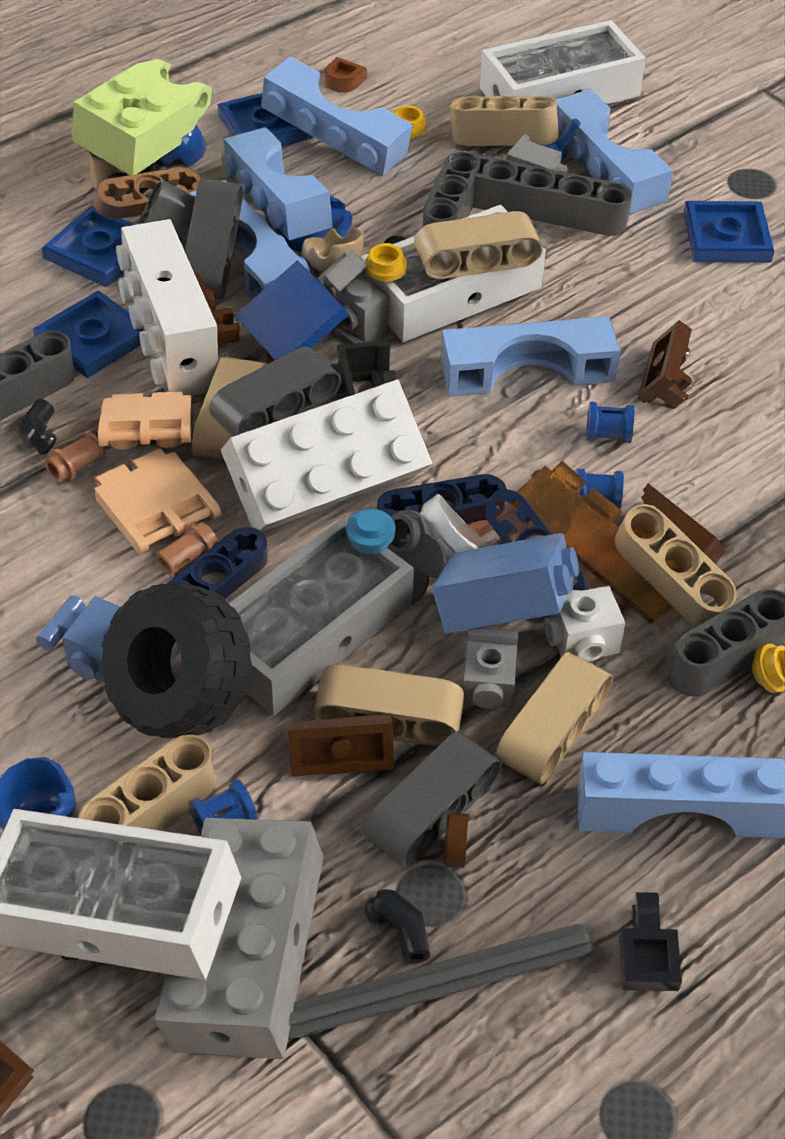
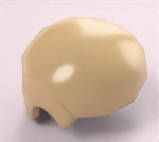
(323, 252)

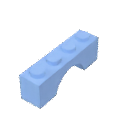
(369, 137)
(637, 169)
(290, 202)
(266, 250)
(577, 348)
(627, 789)

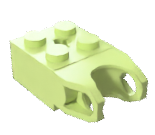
(138, 116)

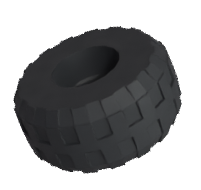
(212, 667)

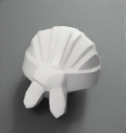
(452, 530)

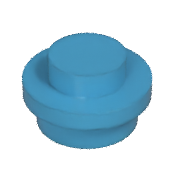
(370, 531)

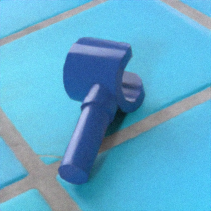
(562, 141)

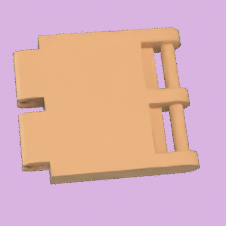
(139, 418)
(154, 498)

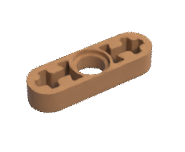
(134, 202)

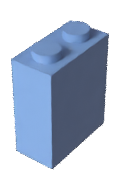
(505, 583)

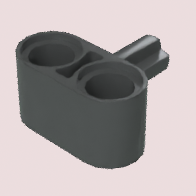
(169, 203)

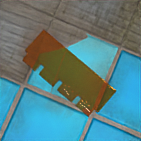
(591, 532)

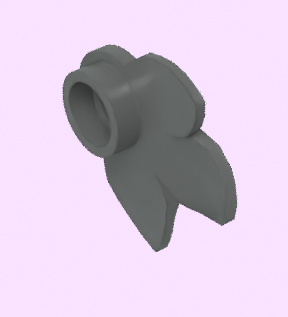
(420, 551)

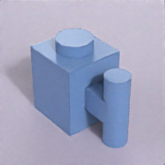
(80, 633)

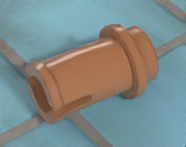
(66, 462)
(186, 549)

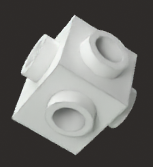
(587, 625)

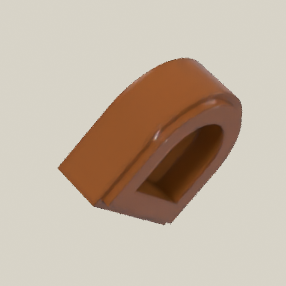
(344, 75)

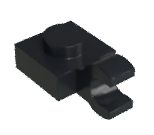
(646, 951)

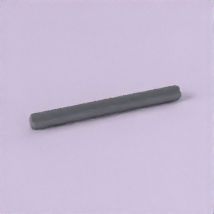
(438, 980)

